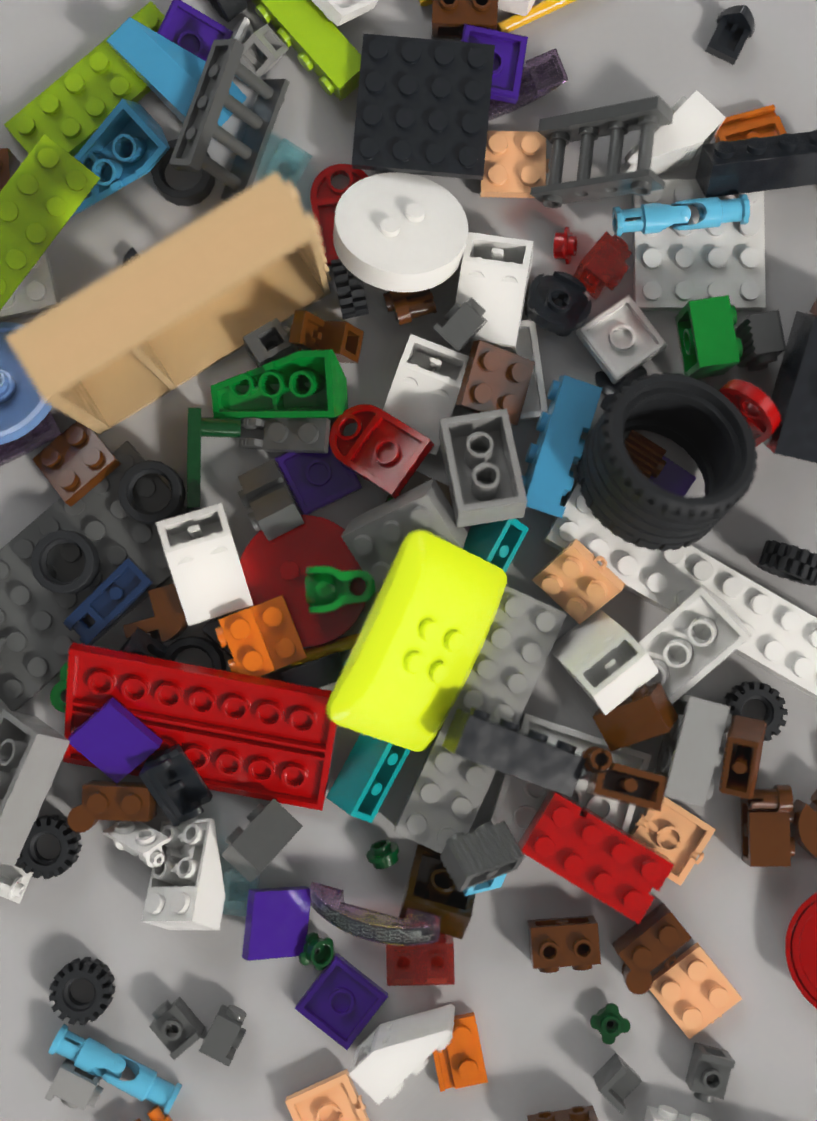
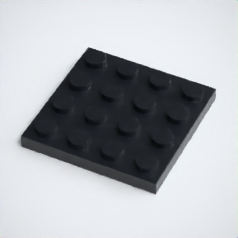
(423, 106)

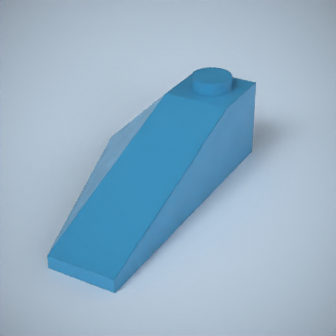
(164, 67)
(121, 150)

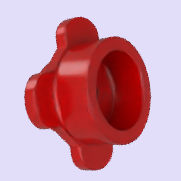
(565, 245)

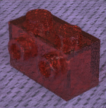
(604, 265)
(421, 963)

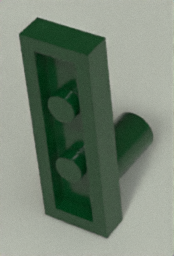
(198, 428)

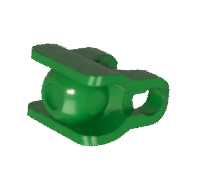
(329, 588)

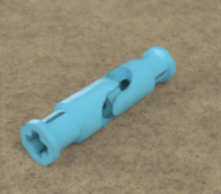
(656, 216)
(101, 1061)

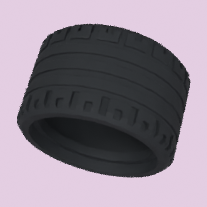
(696, 420)

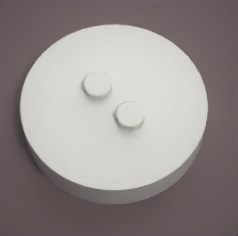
(400, 232)

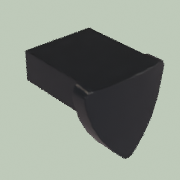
(733, 29)

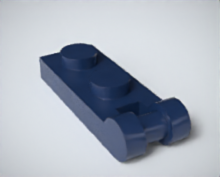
(108, 601)

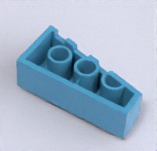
(559, 443)

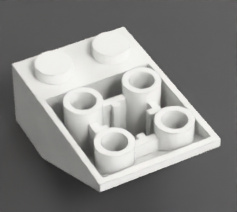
(679, 143)
(497, 277)
(426, 386)
(204, 564)
(604, 660)
(189, 884)
(400, 1049)

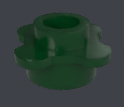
(324, 952)
(609, 1013)

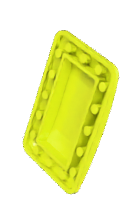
(418, 643)

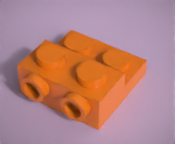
(261, 638)

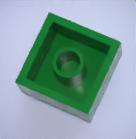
(708, 337)

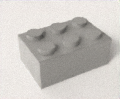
(482, 468)
(379, 533)
(693, 749)

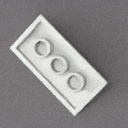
(693, 641)

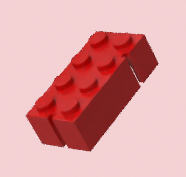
(595, 855)

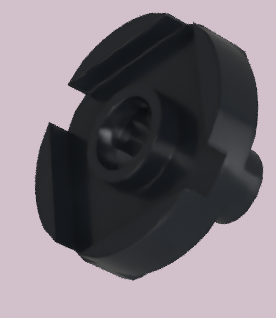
(551, 316)

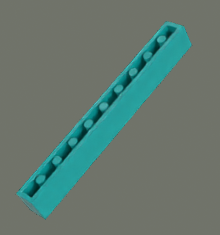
(376, 763)

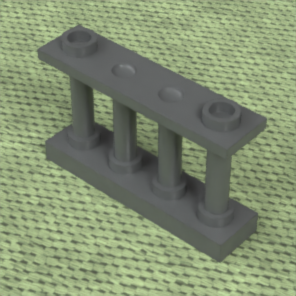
(205, 110)
(587, 126)

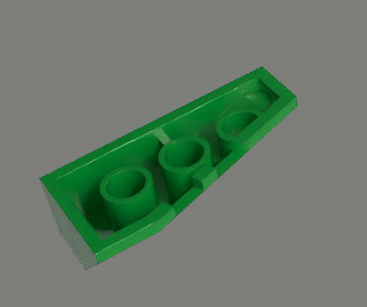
(290, 387)

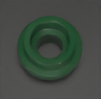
(383, 854)

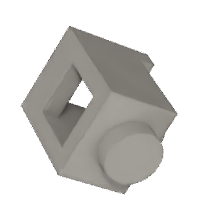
(262, 51)
(75, 1087)

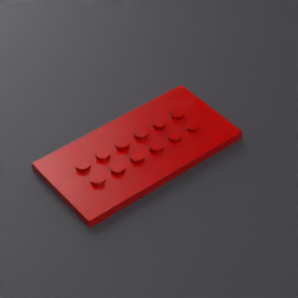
(234, 727)

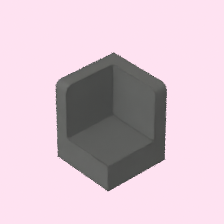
(616, 1081)

